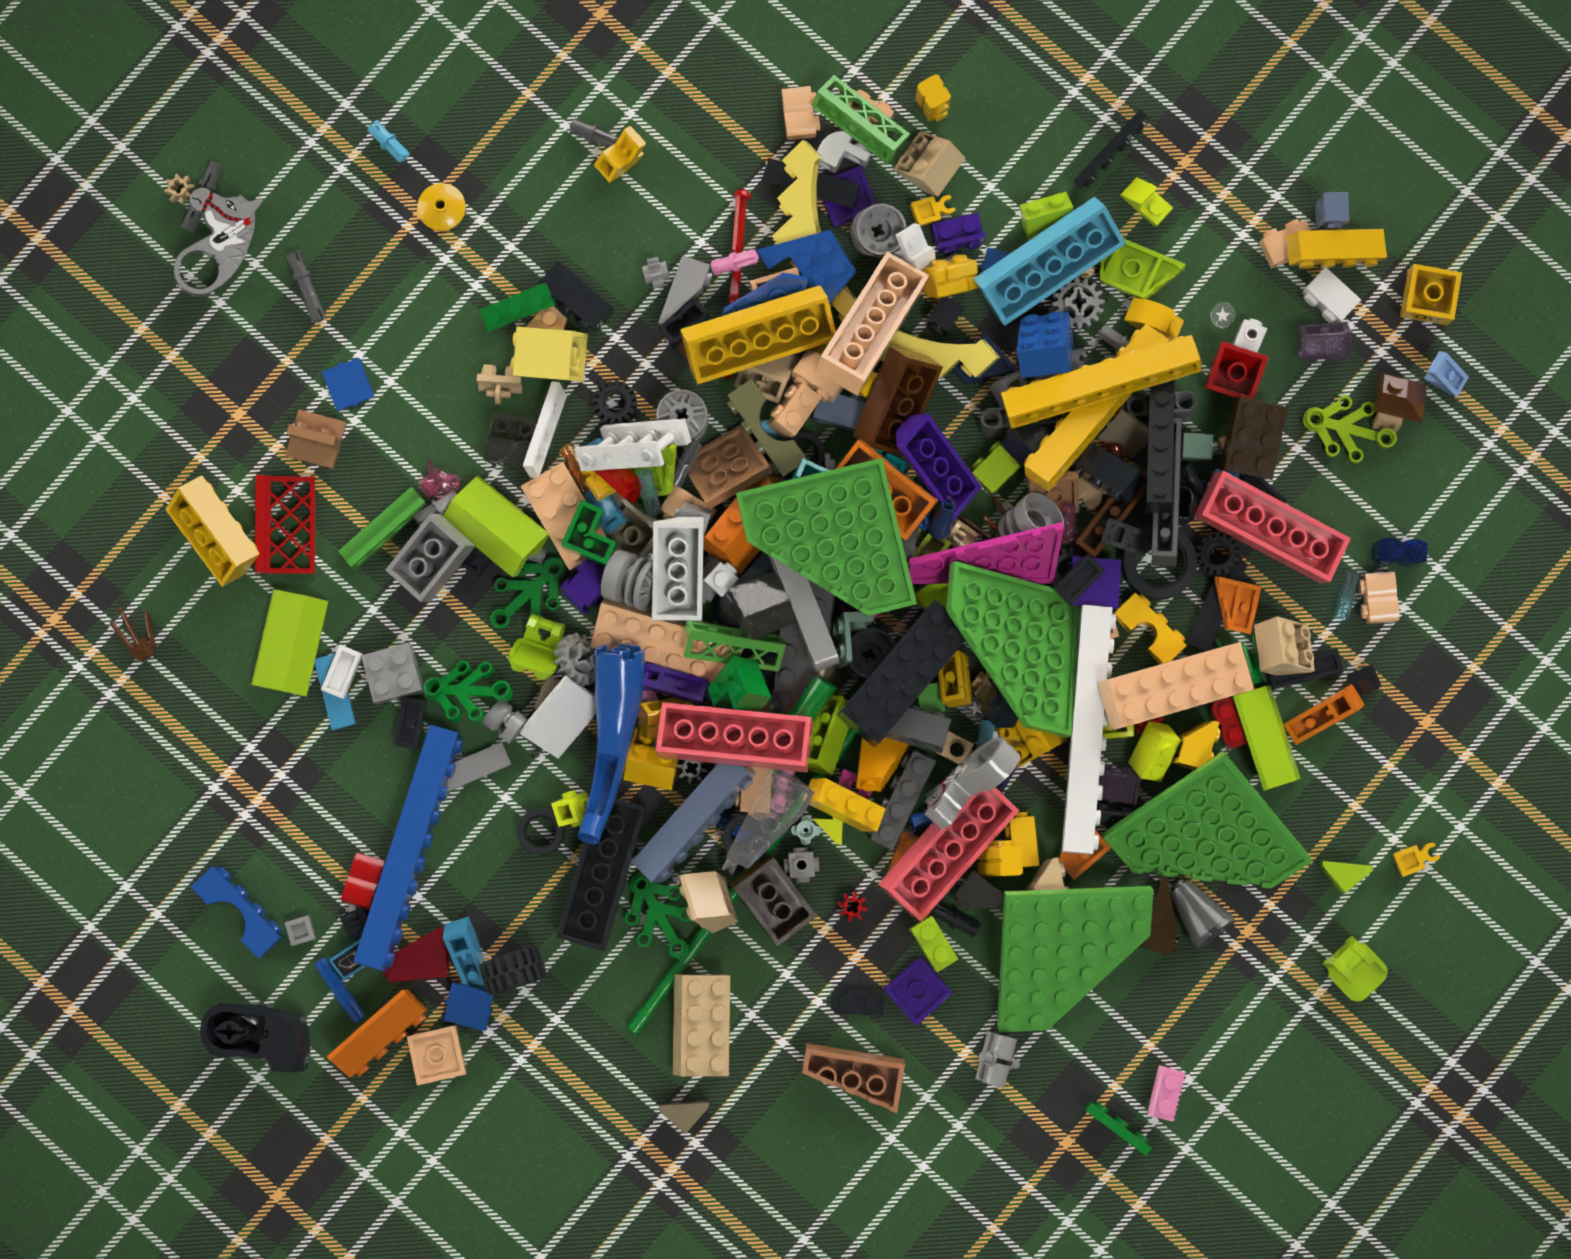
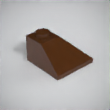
(1400, 397)

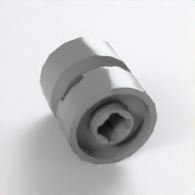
(505, 721)

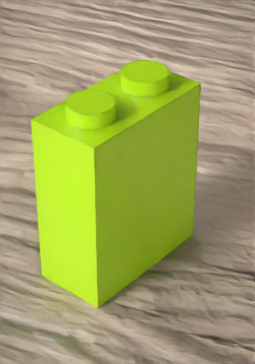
(933, 943)

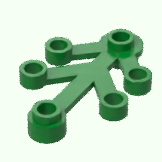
(531, 589)
(466, 689)
(657, 912)

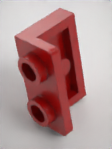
(622, 481)

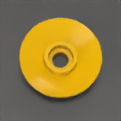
(449, 215)

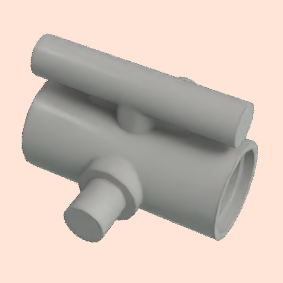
(996, 1059)

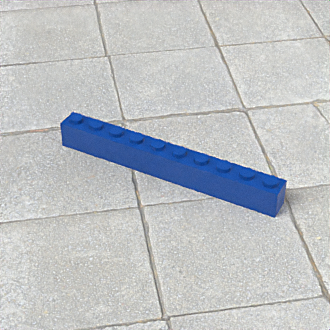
(408, 849)

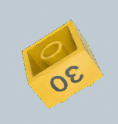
(1430, 294)

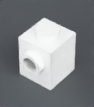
(1250, 335)
(721, 578)

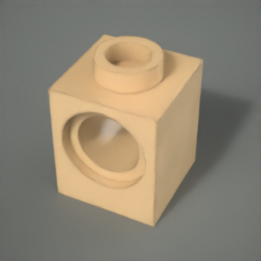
(952, 739)

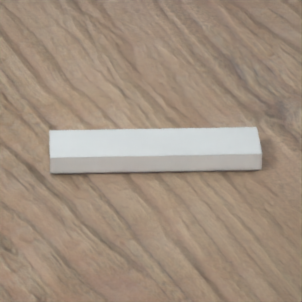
(544, 430)

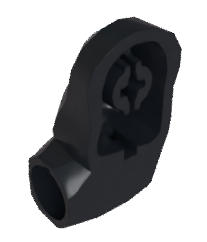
(723, 607)
(258, 1034)

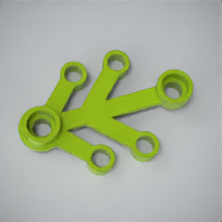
(1345, 428)

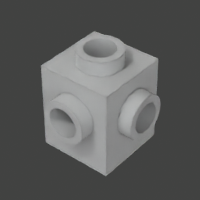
(790, 865)

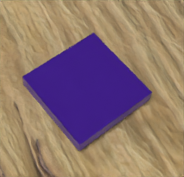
(840, 214)
(1106, 588)
(918, 990)

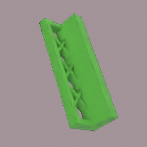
(856, 122)
(382, 528)
(732, 637)

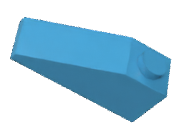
(465, 951)

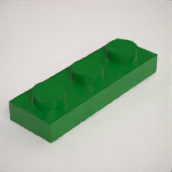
(517, 307)
(1118, 1126)

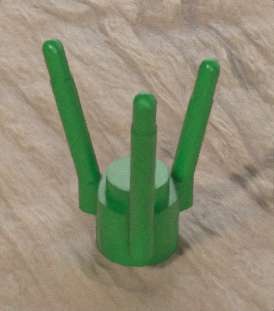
(1253, 670)

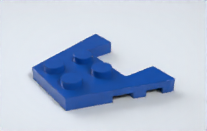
(817, 258)

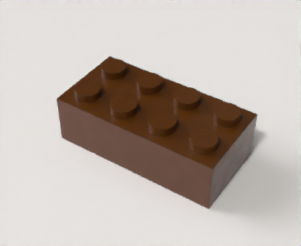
(898, 392)

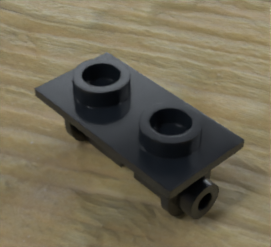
(1113, 811)

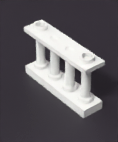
(633, 445)

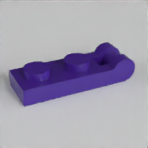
(675, 683)

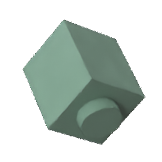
(1197, 447)

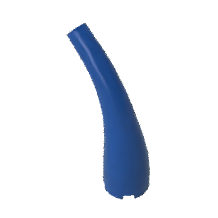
(618, 700)

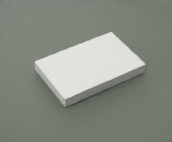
(560, 717)

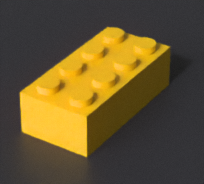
(212, 530)

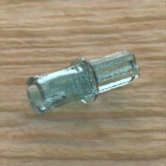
(649, 492)
(1346, 598)

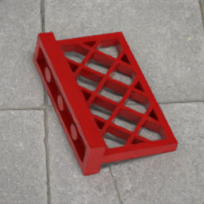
(262, 524)

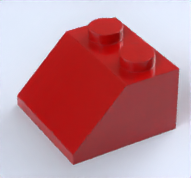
(1235, 371)

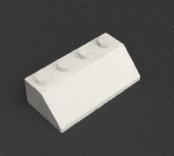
(678, 569)

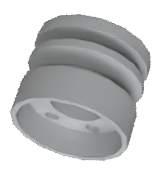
(889, 222)
(692, 404)
(1030, 513)
(628, 580)

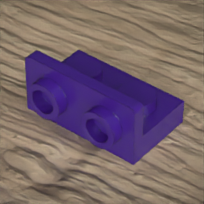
(958, 233)

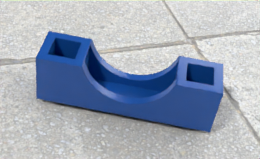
(259, 933)

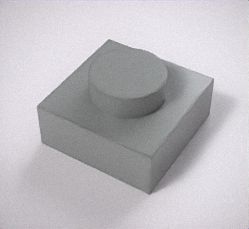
(300, 930)

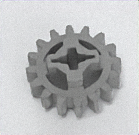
(1087, 302)
(570, 650)

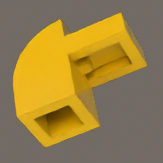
(621, 156)
(1155, 315)

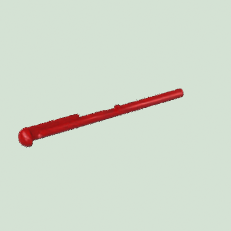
(741, 197)

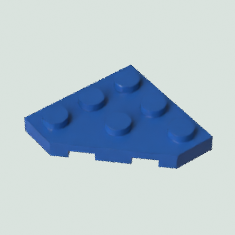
(778, 287)

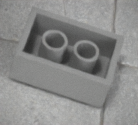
(430, 557)

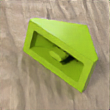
(1344, 875)

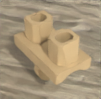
(498, 385)
(961, 534)

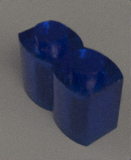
(1406, 553)

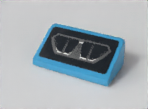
(344, 962)

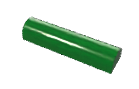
(814, 698)

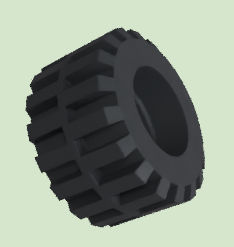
(513, 970)

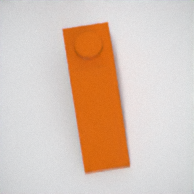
(1324, 714)

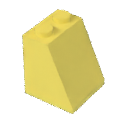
(549, 354)

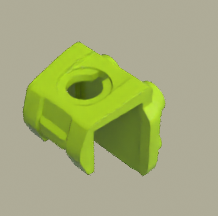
(535, 653)
(1356, 969)

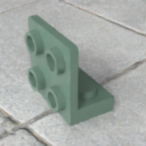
(841, 631)

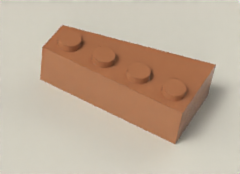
(858, 1073)

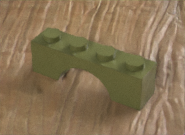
(749, 402)

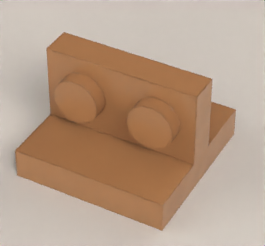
(315, 439)
(1063, 491)

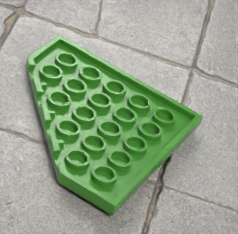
(836, 533)
(1023, 641)
(1209, 830)
(1063, 947)

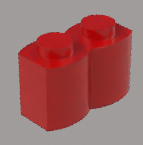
(1230, 726)
(362, 881)

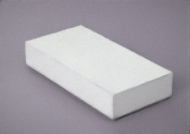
(342, 672)

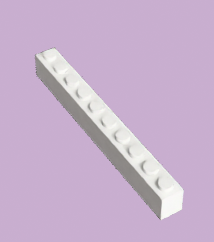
(1087, 738)

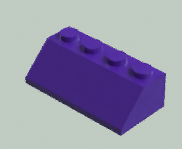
(936, 462)

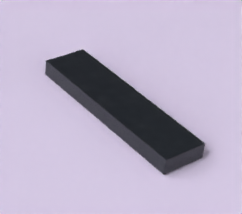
(828, 187)
(1210, 616)

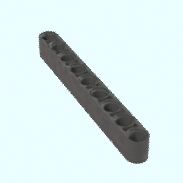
(1139, 401)

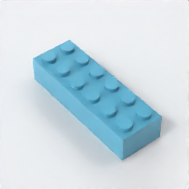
(1049, 261)

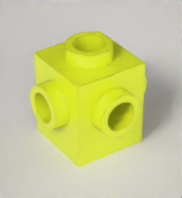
(570, 808)

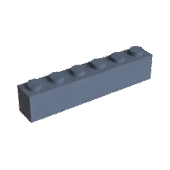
(691, 820)

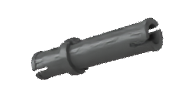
(208, 181)
(303, 281)

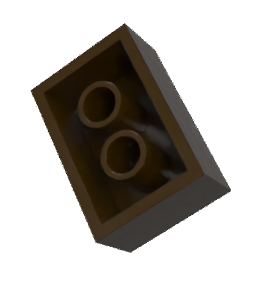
(1253, 438)
(773, 900)

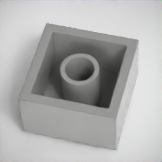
(392, 673)

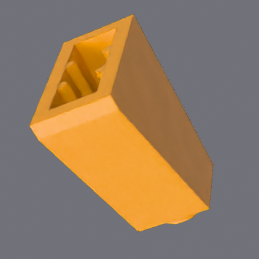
(879, 763)

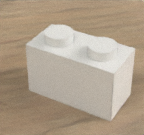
(1330, 296)

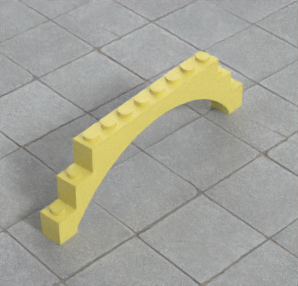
(801, 203)

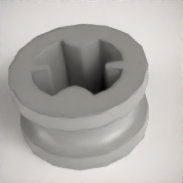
(730, 865)

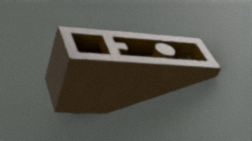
(1163, 923)

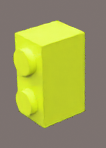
(1154, 751)

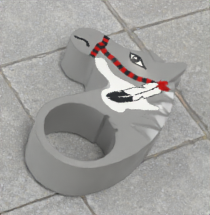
(232, 230)
(976, 774)

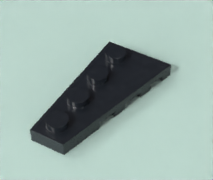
(1118, 143)

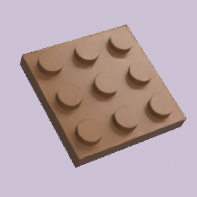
(727, 466)

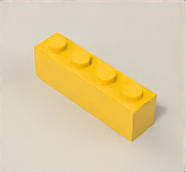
(1336, 247)

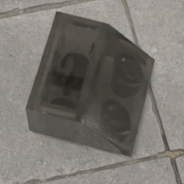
(509, 440)

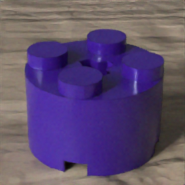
(585, 587)

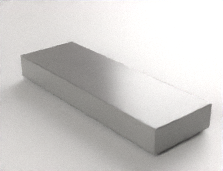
(479, 766)

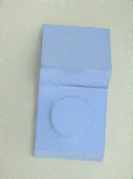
(1446, 374)

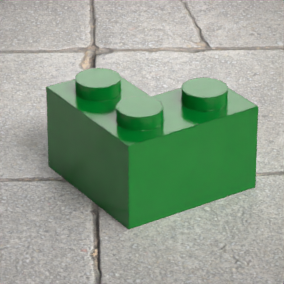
(583, 537)
(739, 686)

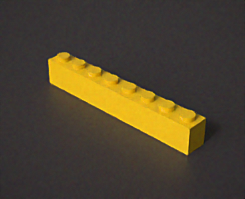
(1101, 381)
(1081, 425)

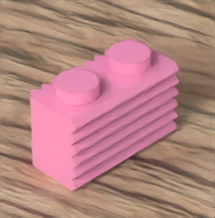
(1166, 1093)

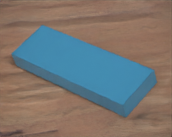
(339, 710)

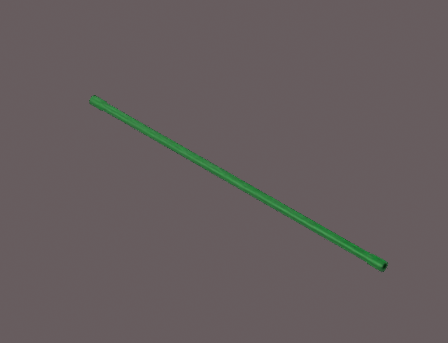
(644, 1014)

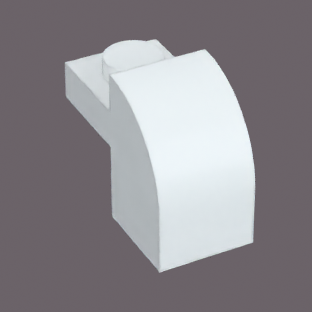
(838, 146)
(914, 247)

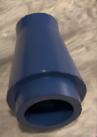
(941, 523)

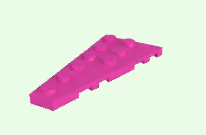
(1022, 555)

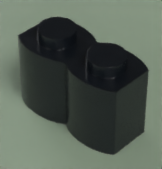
(690, 315)

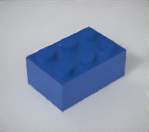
(1045, 344)

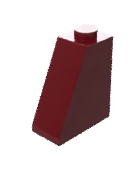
(421, 959)

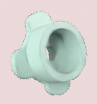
(799, 830)

